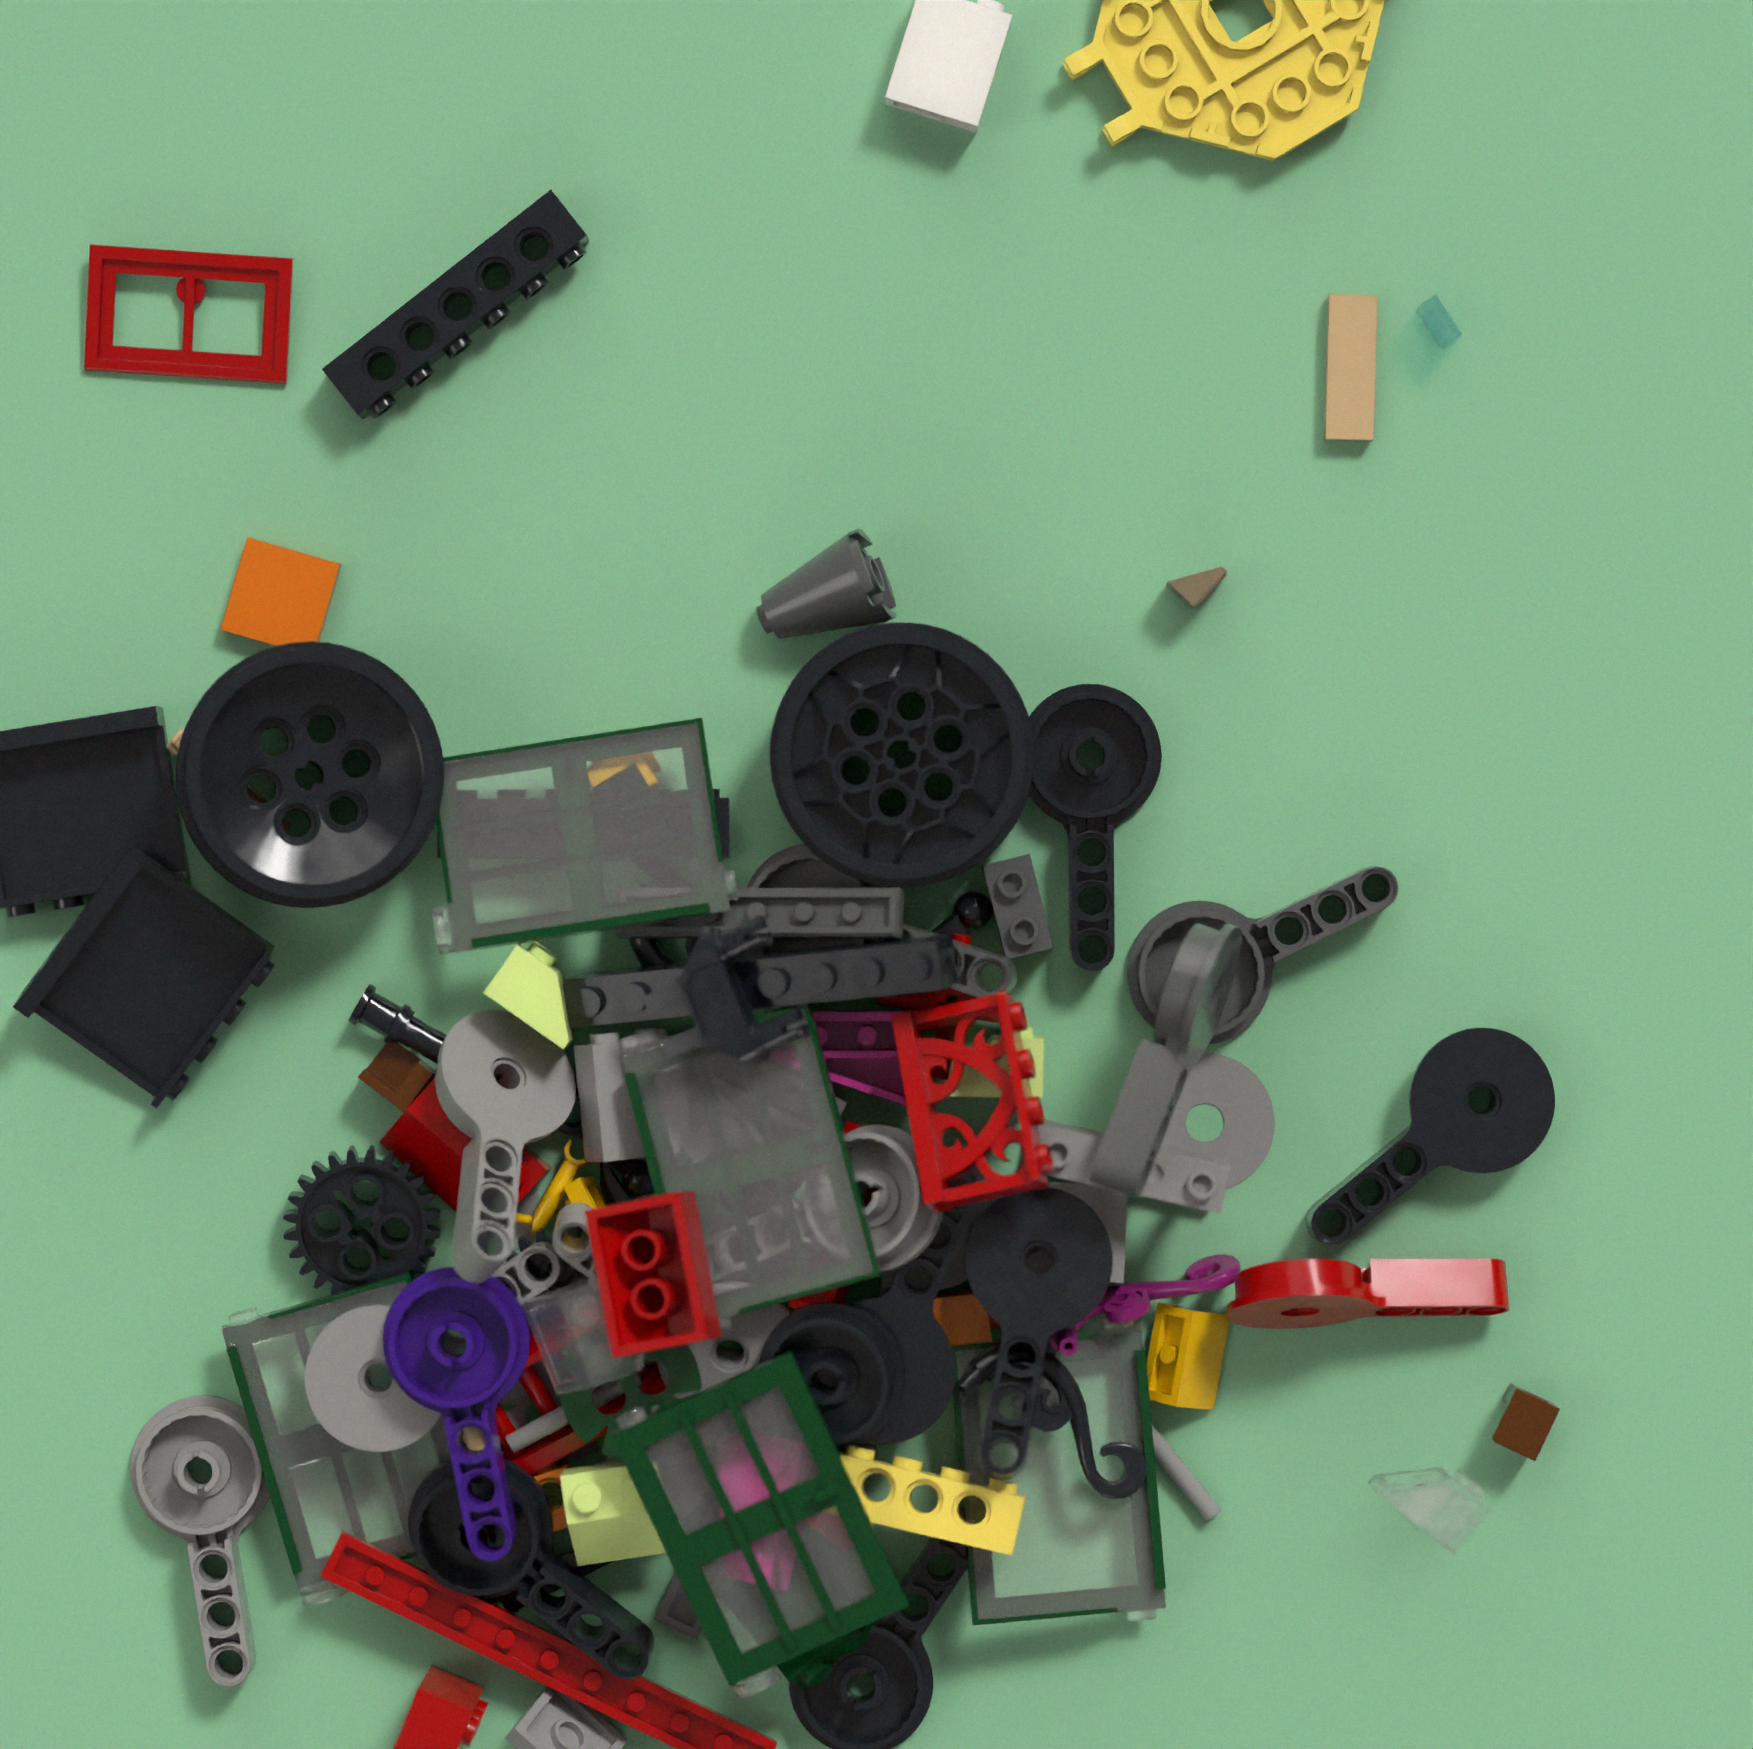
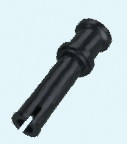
(397, 1024)

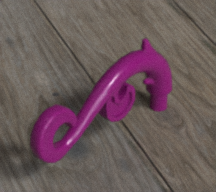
(1132, 1300)

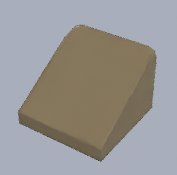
(1196, 587)

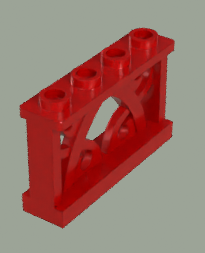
(922, 1055)

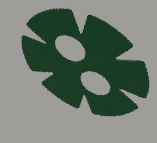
(588, 1421)

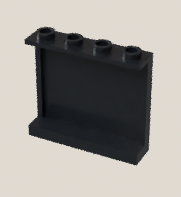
(79, 801)
(148, 975)

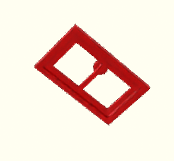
(193, 267)

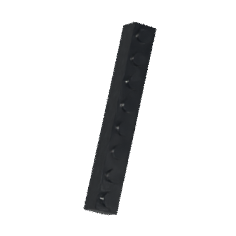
(775, 979)

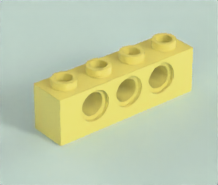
(994, 1533)

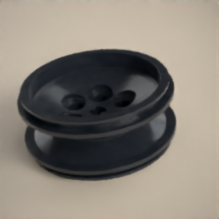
(873, 672)
(370, 714)

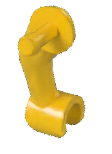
(554, 1193)

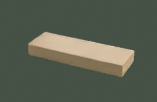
(1350, 367)

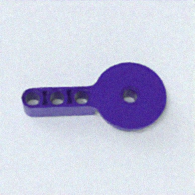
(463, 1385)

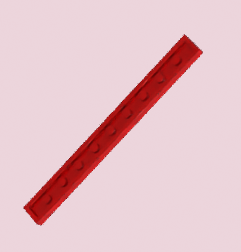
(532, 1650)

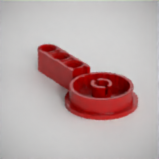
(1337, 1291)

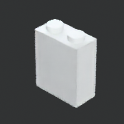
(949, 60)

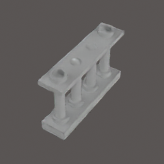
(1175, 1177)

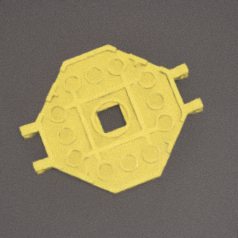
(1240, 95)

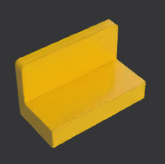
(1186, 1356)

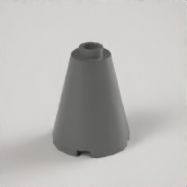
(830, 592)

